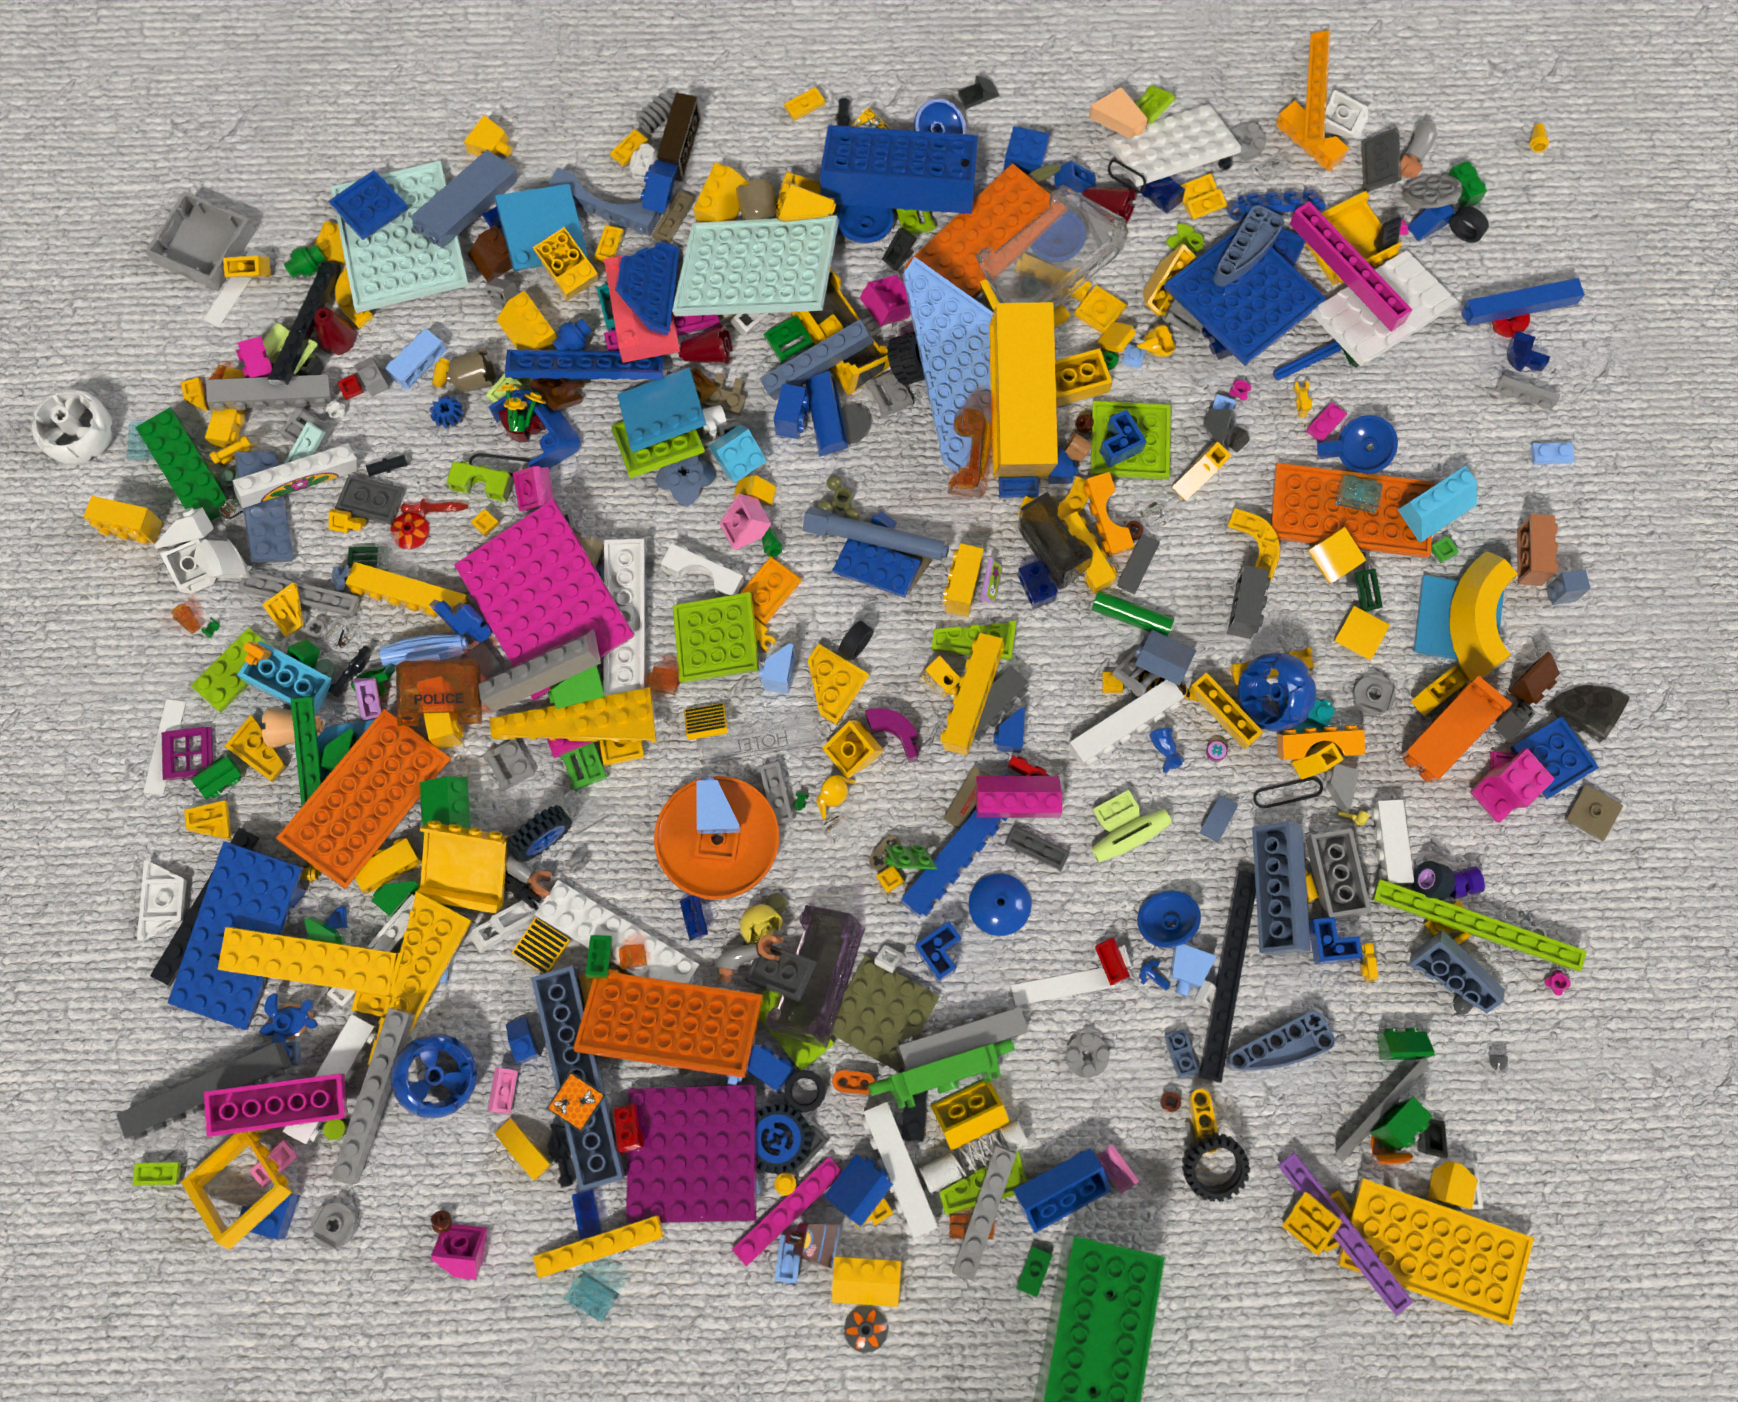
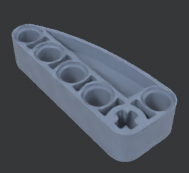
(1249, 244)
(1290, 1048)

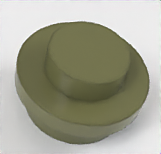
(777, 902)

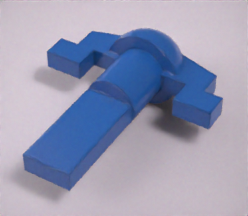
(1146, 969)

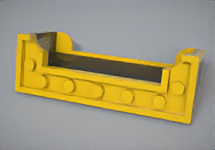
(861, 366)

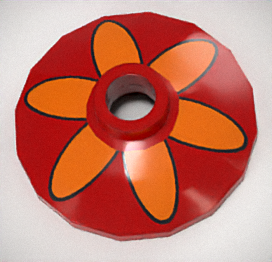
(416, 535)

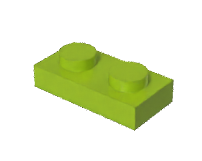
(156, 1173)

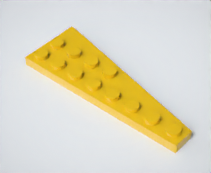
(612, 718)
(424, 956)

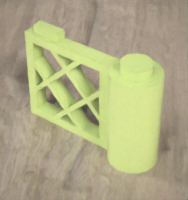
(275, 340)

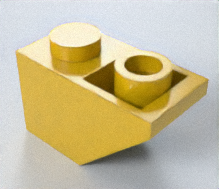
(1317, 760)

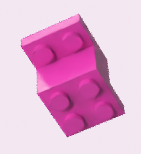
(1512, 785)

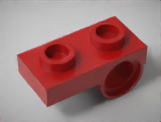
(1022, 767)
(627, 1129)

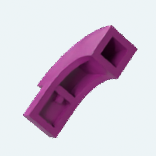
(892, 722)

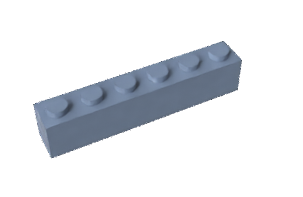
(818, 358)

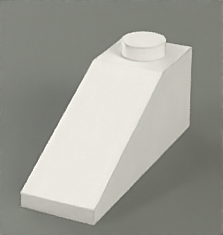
(188, 527)

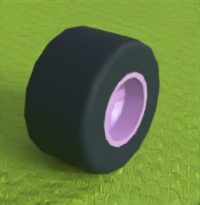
(1434, 880)

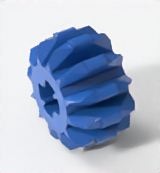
(453, 413)

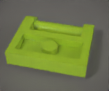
(1154, 102)
(910, 221)

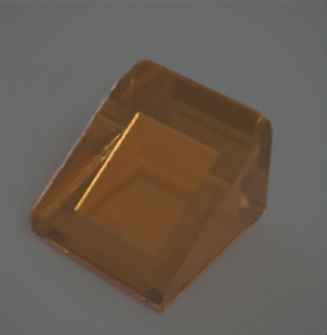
(632, 956)

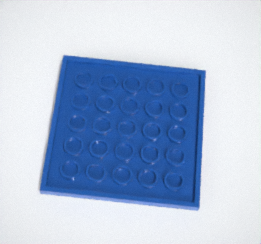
(1251, 310)

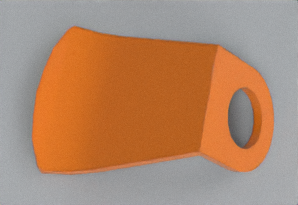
(1386, 1157)

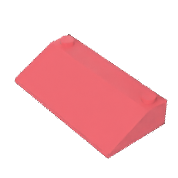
(632, 335)

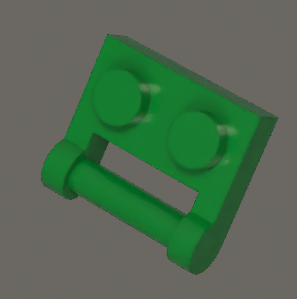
(785, 334)

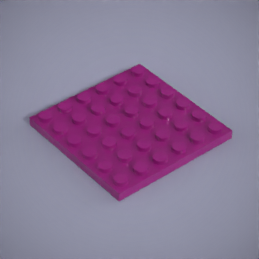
(694, 1155)

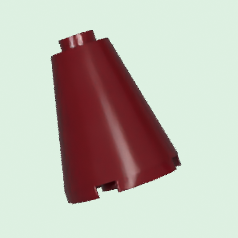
(1114, 199)
(333, 332)
(708, 347)

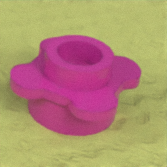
(1244, 386)
(1564, 982)

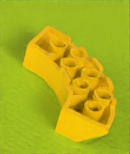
(1474, 615)

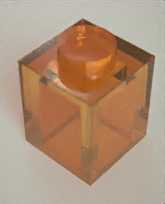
(663, 680)

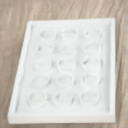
(1175, 145)

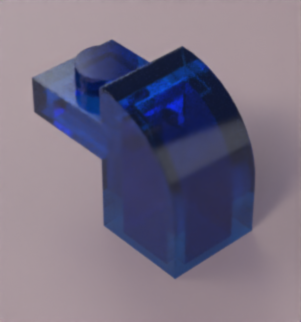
(1521, 353)

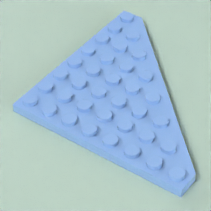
(953, 354)

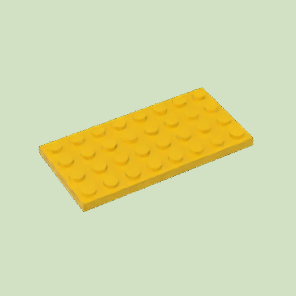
(1442, 1251)

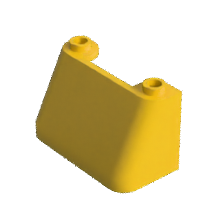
(801, 199)

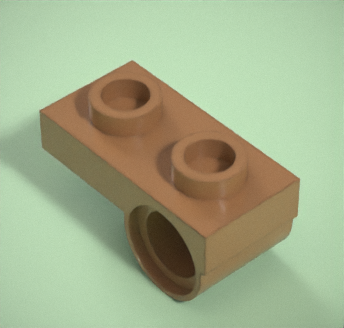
(1077, 447)

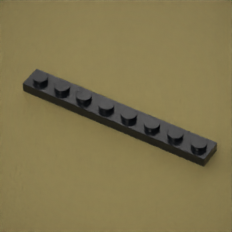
(304, 324)
(170, 961)

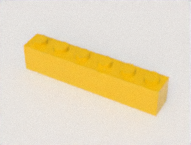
(400, 589)
(973, 694)

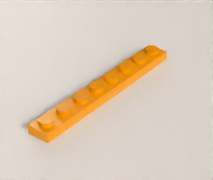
(1317, 89)

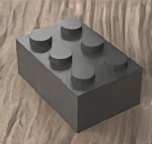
(1248, 602)

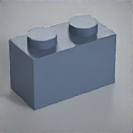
(1568, 587)

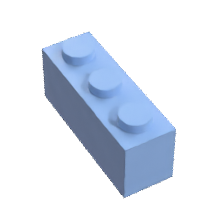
(416, 358)

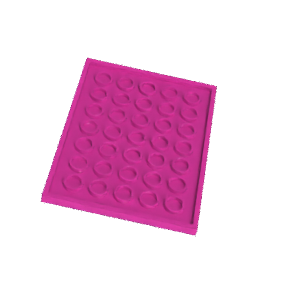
(541, 589)

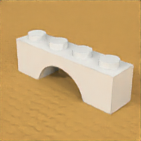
(680, 562)

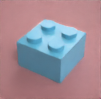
(737, 453)

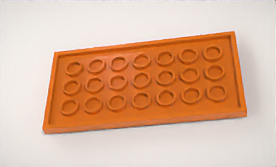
(996, 217)
(1307, 510)
(363, 799)
(670, 1024)

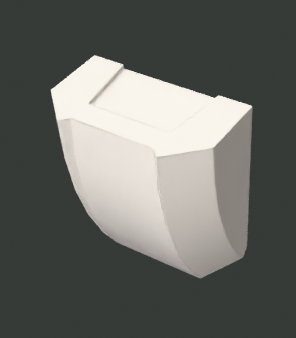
(1345, 115)
(220, 559)
(184, 570)

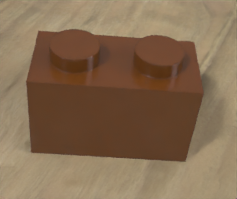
(491, 254)
(1536, 679)

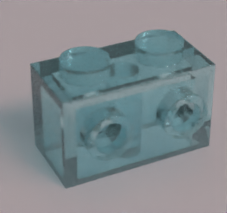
(1358, 493)
(591, 1296)

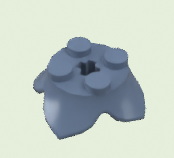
(685, 488)

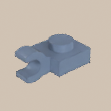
(339, 577)

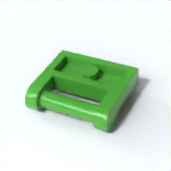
(589, 763)

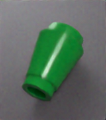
(771, 544)

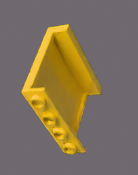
(1360, 228)
(464, 866)

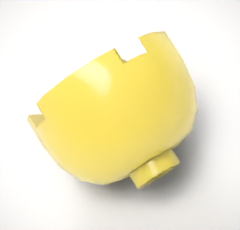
(759, 922)

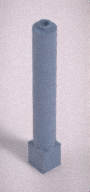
(824, 522)

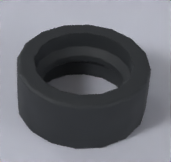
(1472, 216)
(855, 640)
(789, 1086)

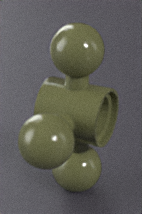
(834, 483)

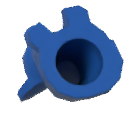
(1165, 744)

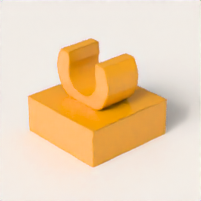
(256, 653)

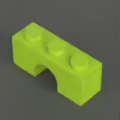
(464, 476)

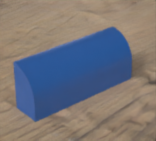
(826, 413)

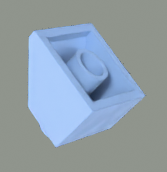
(778, 670)

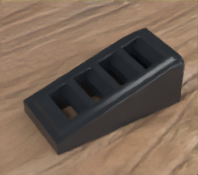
(1388, 235)

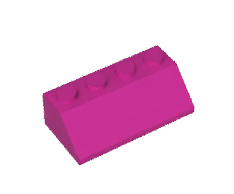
(1018, 797)

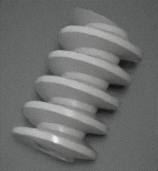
(654, 111)

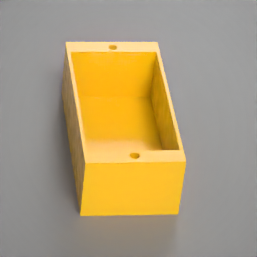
(1023, 390)

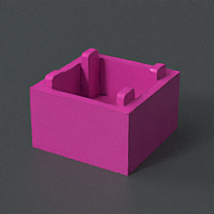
(886, 300)

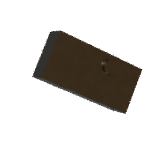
(680, 132)

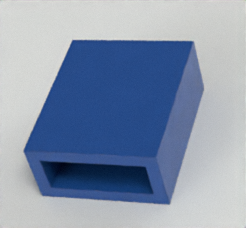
(859, 1189)

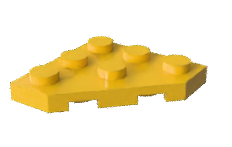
(834, 683)

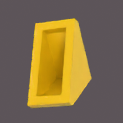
(756, 487)

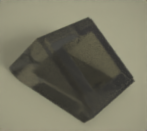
(1238, 439)

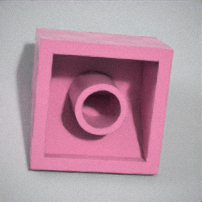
(744, 521)

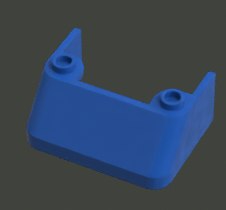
(558, 442)

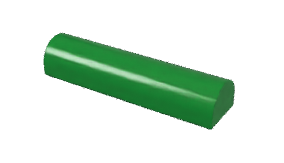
(1132, 614)

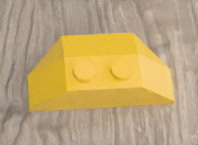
(1154, 293)

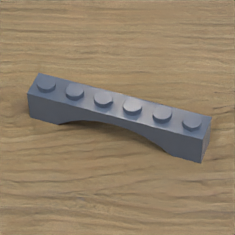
(626, 215)

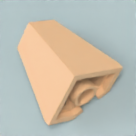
(1119, 114)

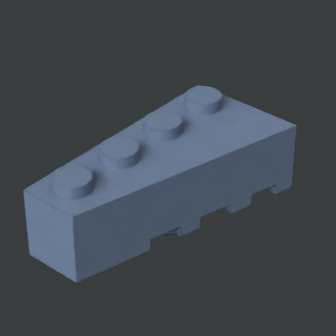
(1458, 972)

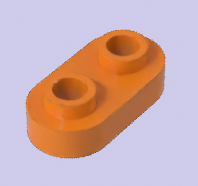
(853, 1082)

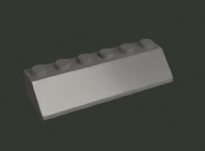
(540, 671)

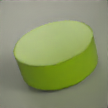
(335, 1129)

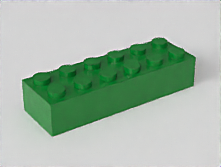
(182, 463)

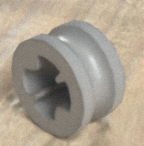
(312, 625)
(575, 864)

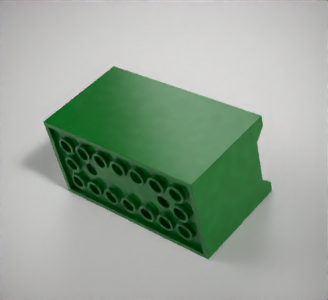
(1096, 1336)

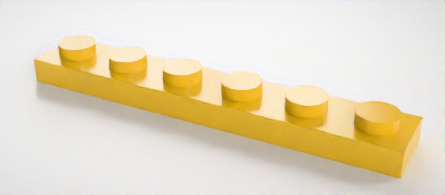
(598, 1247)

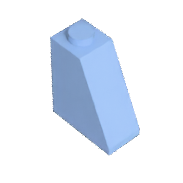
(713, 809)

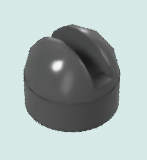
(1462, 1006)
(1500, 1060)

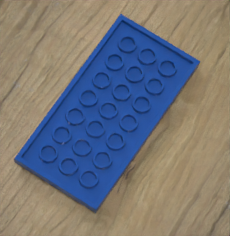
(243, 893)

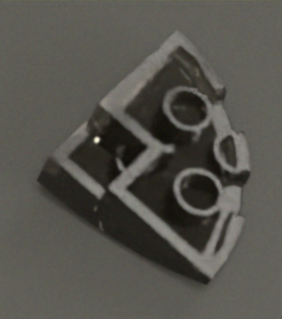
(1590, 709)

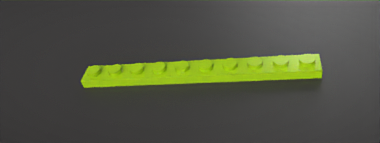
(1479, 925)

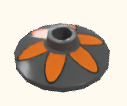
(865, 1317)

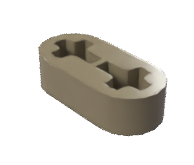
(881, 850)

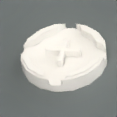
(641, 160)

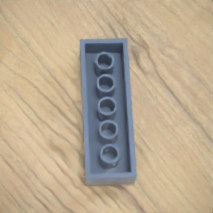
(1281, 888)

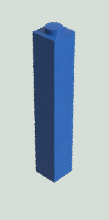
(1522, 302)

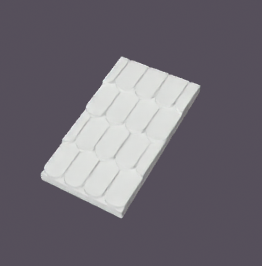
(1362, 332)

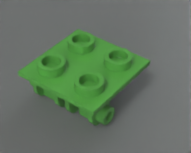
(909, 857)

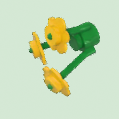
(516, 421)

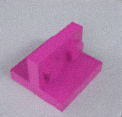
(532, 487)

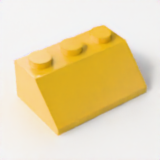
(719, 197)
(525, 324)
(970, 1114)
(866, 1281)

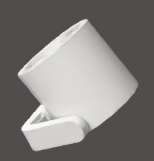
(714, 417)

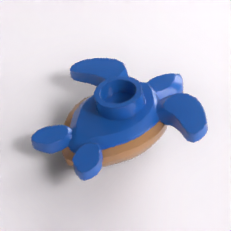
(288, 1021)

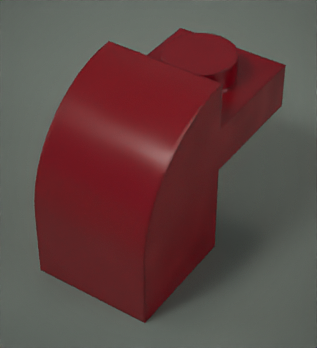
(535, 427)

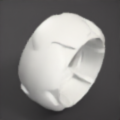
(65, 411)

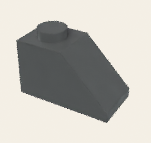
(1220, 426)

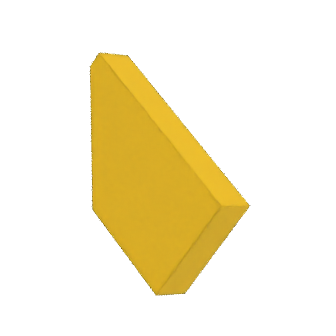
(194, 393)

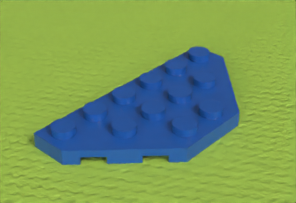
(648, 284)

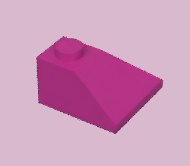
(460, 1250)

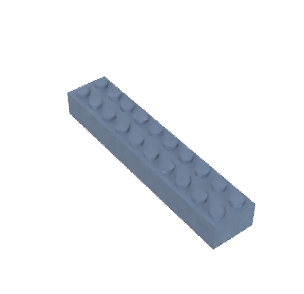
(561, 1012)

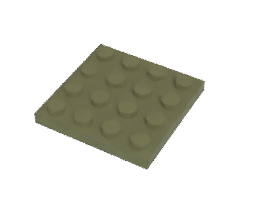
(881, 1012)

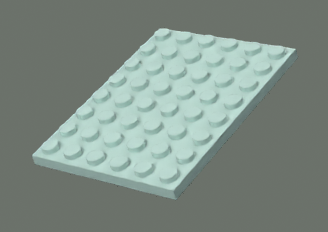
(396, 260)
(756, 267)

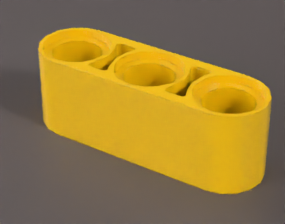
(1205, 1109)

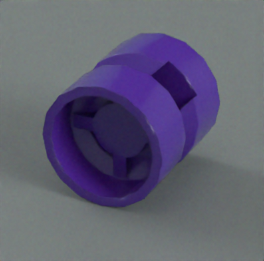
(1468, 881)

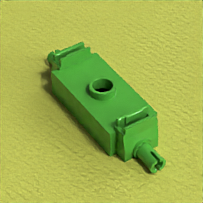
(943, 1073)

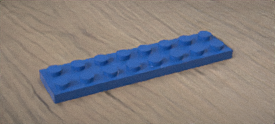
(579, 364)

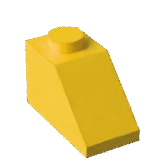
(247, 267)

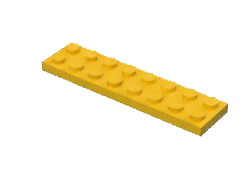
(307, 961)

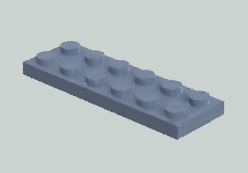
(267, 520)

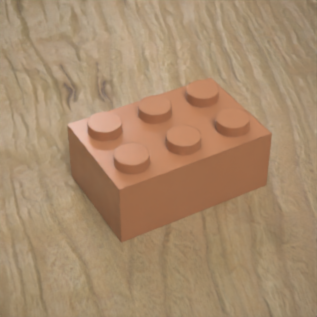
(1536, 549)

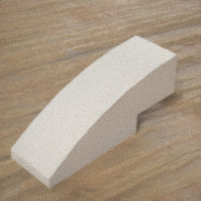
(502, 925)

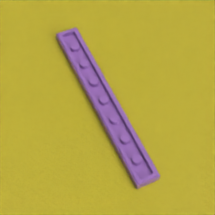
(1349, 1237)

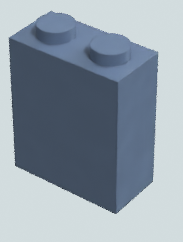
(1164, 657)

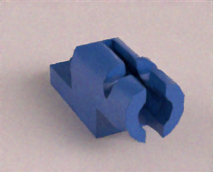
(462, 619)

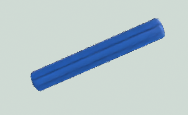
(1307, 360)

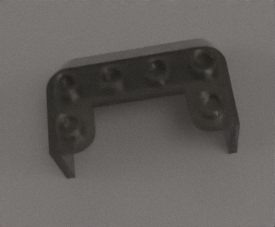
(1052, 541)

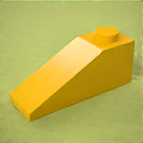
(1439, 690)

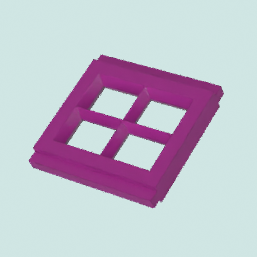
(168, 751)

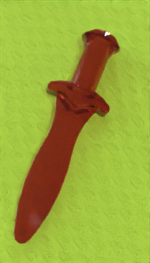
(425, 507)

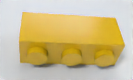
(388, 865)

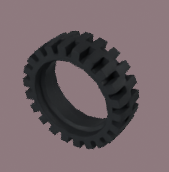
(1230, 1186)

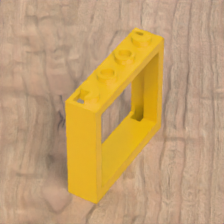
(217, 1162)

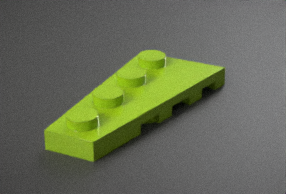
(960, 639)
(965, 1192)

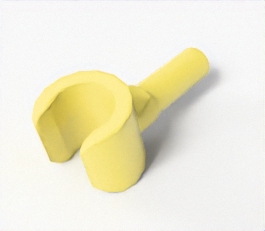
(1360, 819)

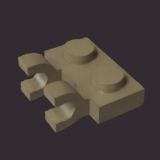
(730, 402)

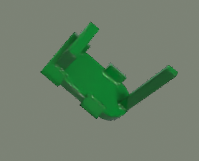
(213, 626)
(800, 802)

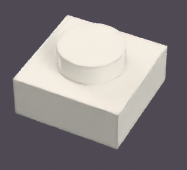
(888, 958)
(1206, 994)

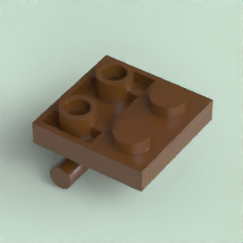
(558, 392)

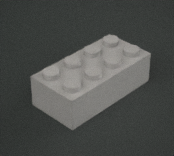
(1338, 874)

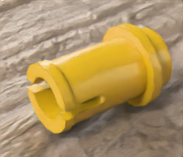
(310, 874)

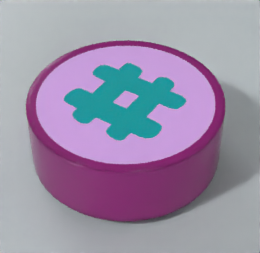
(1216, 751)

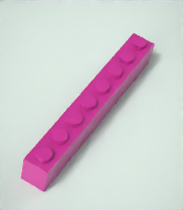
(1350, 266)

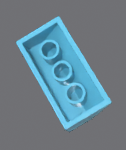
(1441, 504)
(286, 678)

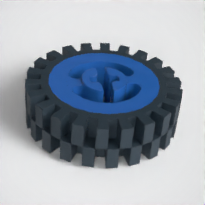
(540, 833)
(787, 1159)

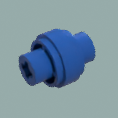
(572, 335)

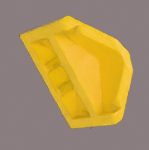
(1453, 1185)

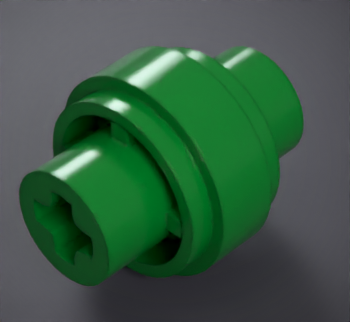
(304, 261)

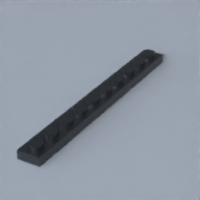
(1228, 977)

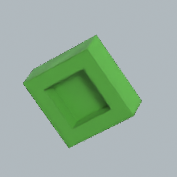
(1444, 549)

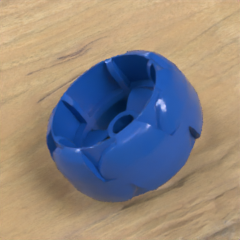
(1292, 685)
(460, 1082)

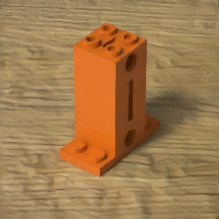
(1455, 729)

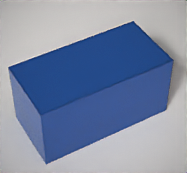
(1330, 449)

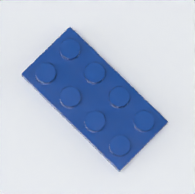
(877, 567)

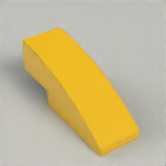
(523, 1149)

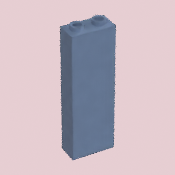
(463, 199)

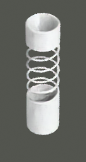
(945, 1171)

